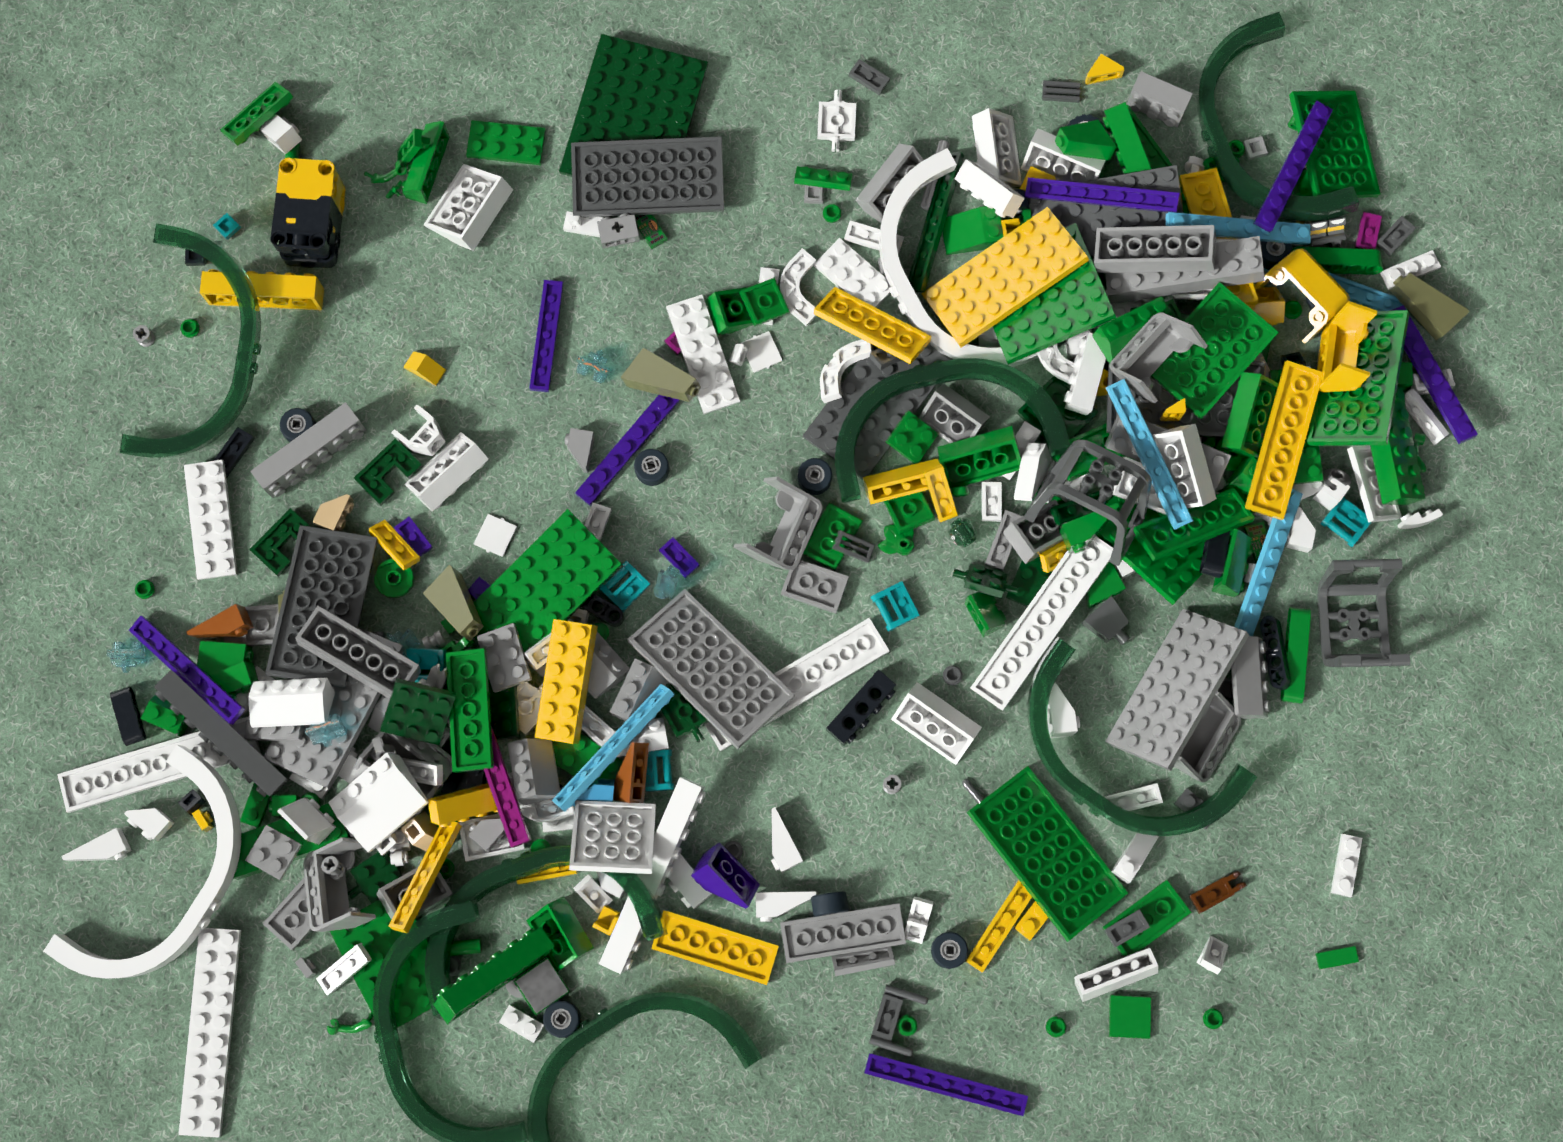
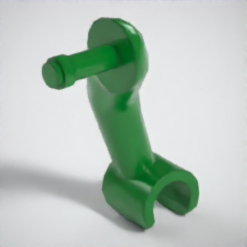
(377, 178)
(1419, 439)
(362, 1025)

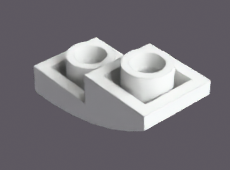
(1413, 521)

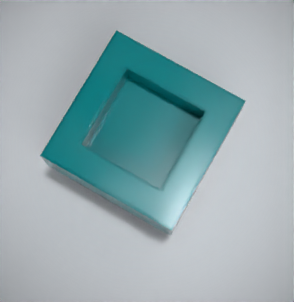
(226, 226)

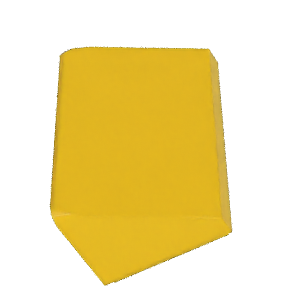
(1174, 412)

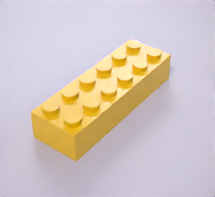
(271, 289)
(566, 681)

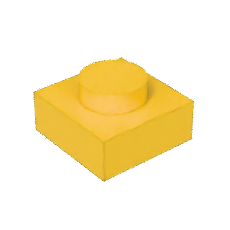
(203, 819)

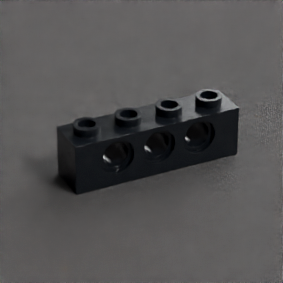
(877, 682)

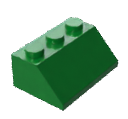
(1235, 565)
(564, 932)

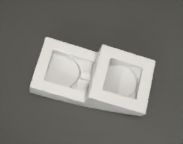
(918, 919)

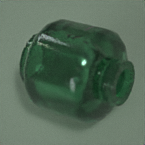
(962, 532)

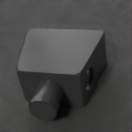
(1108, 622)

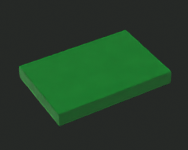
(826, 531)

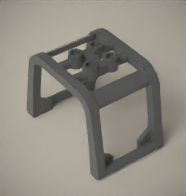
(1061, 470)
(1390, 569)

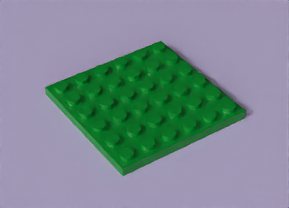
(1057, 313)

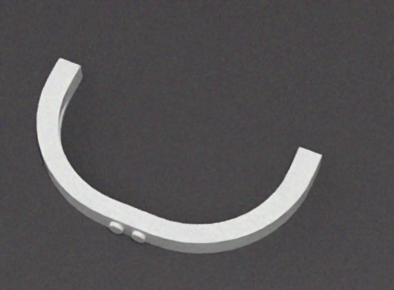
(910, 184)
(208, 900)

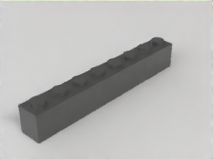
(220, 733)

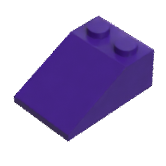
(725, 876)

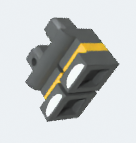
(1328, 231)

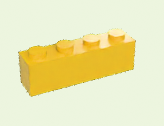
(897, 482)
(461, 805)

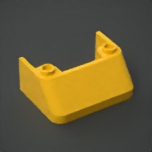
(1314, 283)
(1340, 348)

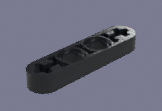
(1278, 651)

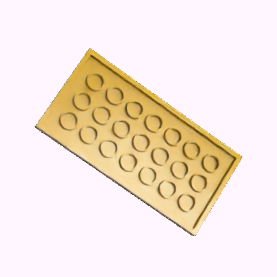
(1005, 277)

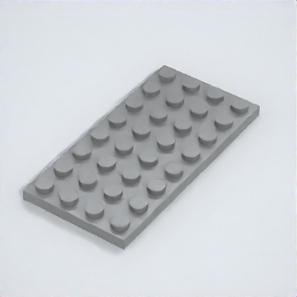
(711, 668)
(1177, 689)
(324, 763)

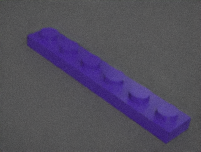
(546, 336)

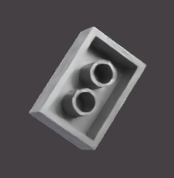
(1159, 99)
(1034, 538)
(392, 893)

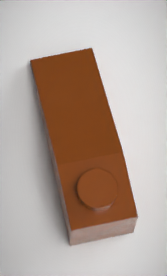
(228, 623)
(631, 778)

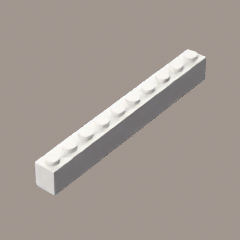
(666, 848)

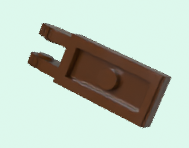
(1215, 893)

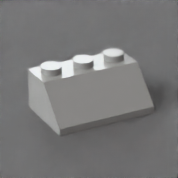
(953, 415)
(606, 668)
(636, 688)
(534, 770)

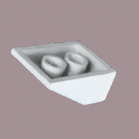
(1061, 715)
(308, 820)

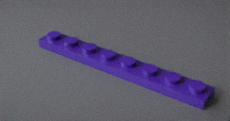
(1293, 166)
(1102, 195)
(1437, 384)
(626, 448)
(187, 670)
(946, 1084)

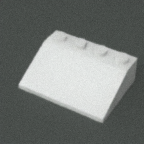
(469, 206)
(379, 801)

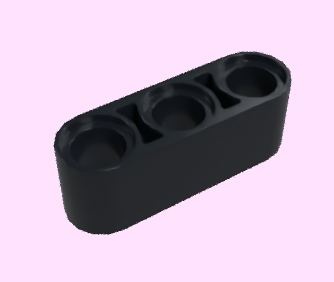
(1215, 555)
(604, 614)
(128, 716)

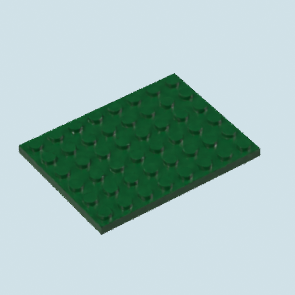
(635, 95)

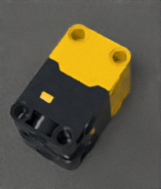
(308, 213)

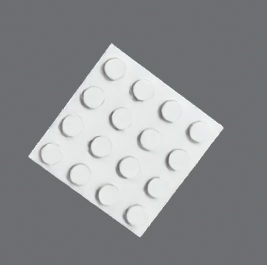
(612, 837)

